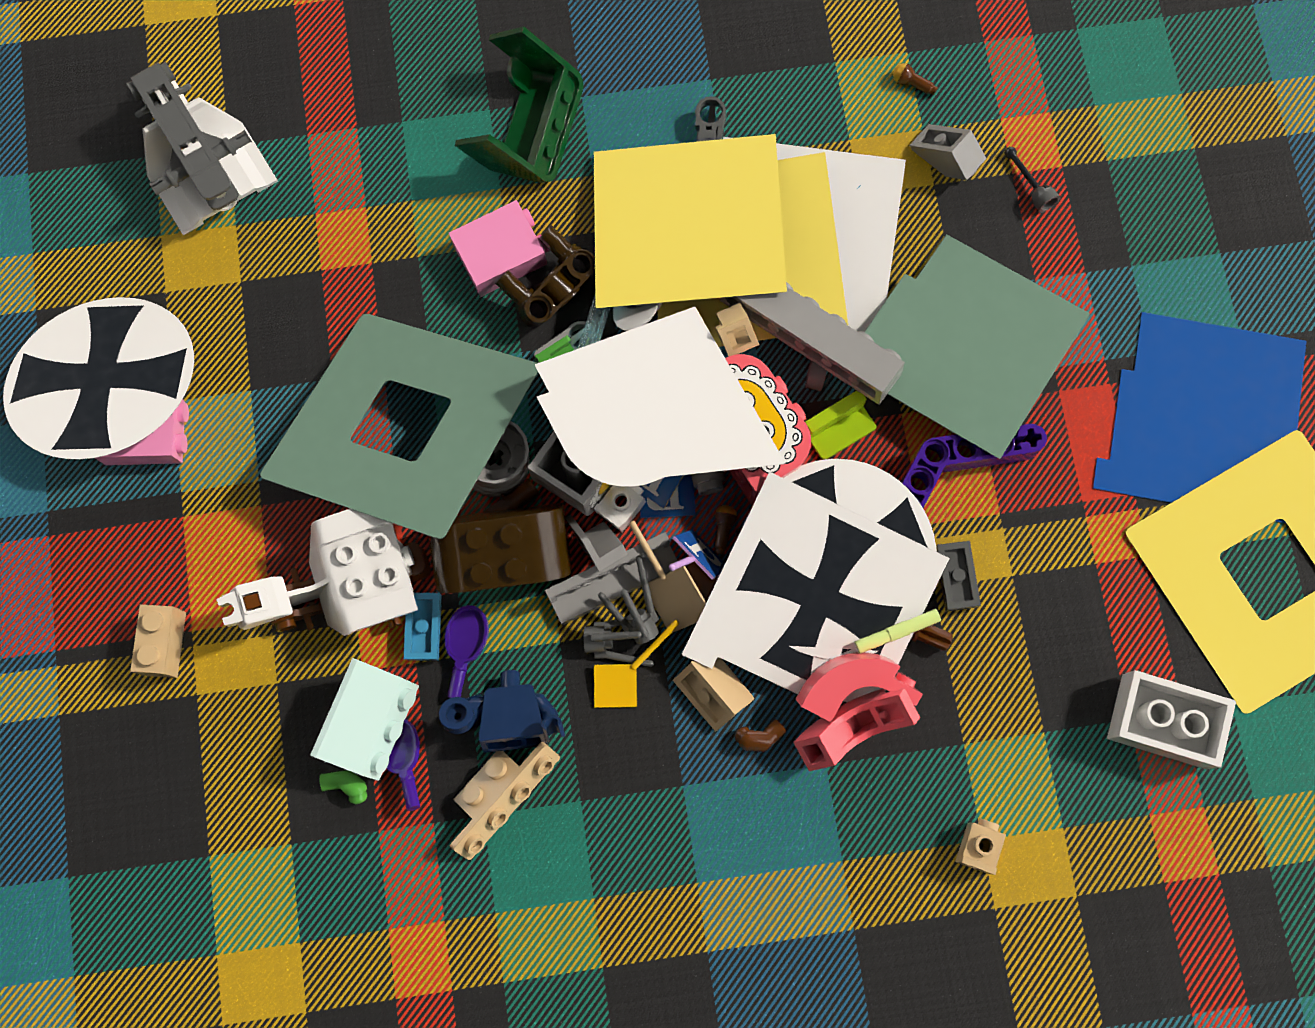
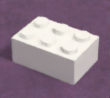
(1171, 720)

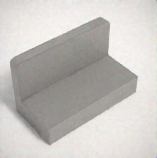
(598, 543)

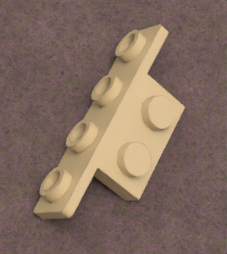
(496, 794)

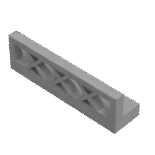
(580, 593)

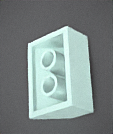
(365, 720)

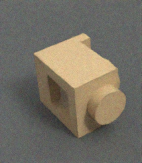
(736, 330)
(969, 851)

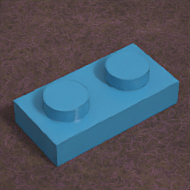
(423, 628)

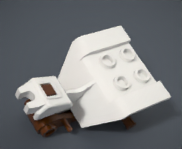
(357, 573)

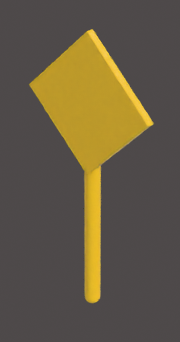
(617, 683)

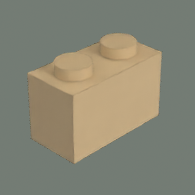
(158, 641)

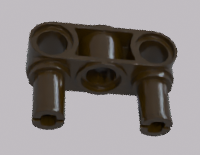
(559, 284)

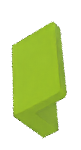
(840, 425)

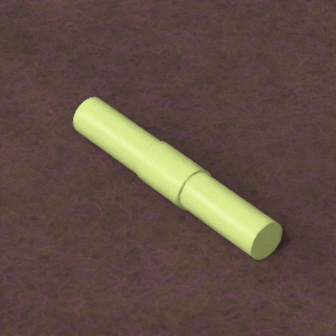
(897, 631)

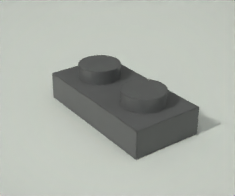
(959, 577)

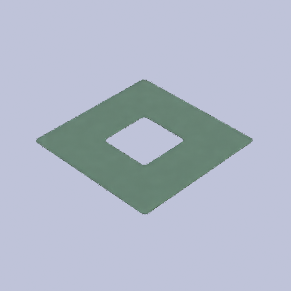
(417, 494)

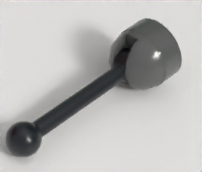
(1044, 196)

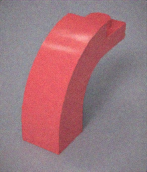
(846, 673)
(855, 721)

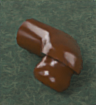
(759, 740)

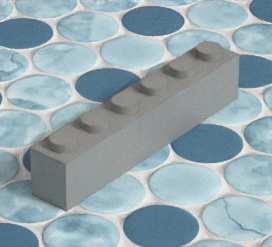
(824, 340)

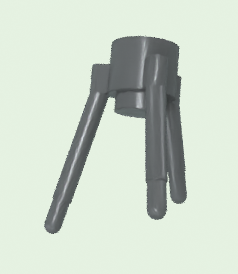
(637, 619)
(600, 638)

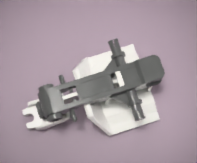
(194, 151)

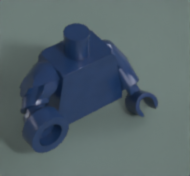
(507, 715)

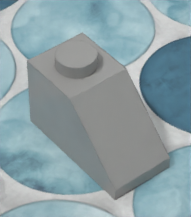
(949, 150)

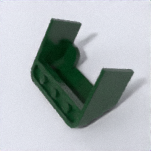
(542, 115)

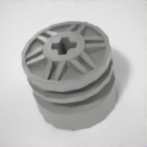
(514, 465)

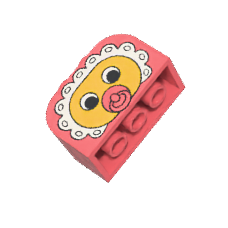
(779, 416)

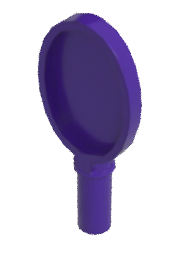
(464, 642)
(403, 760)

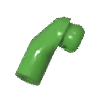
(348, 782)

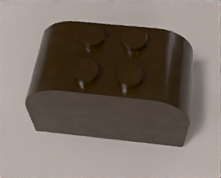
(502, 549)

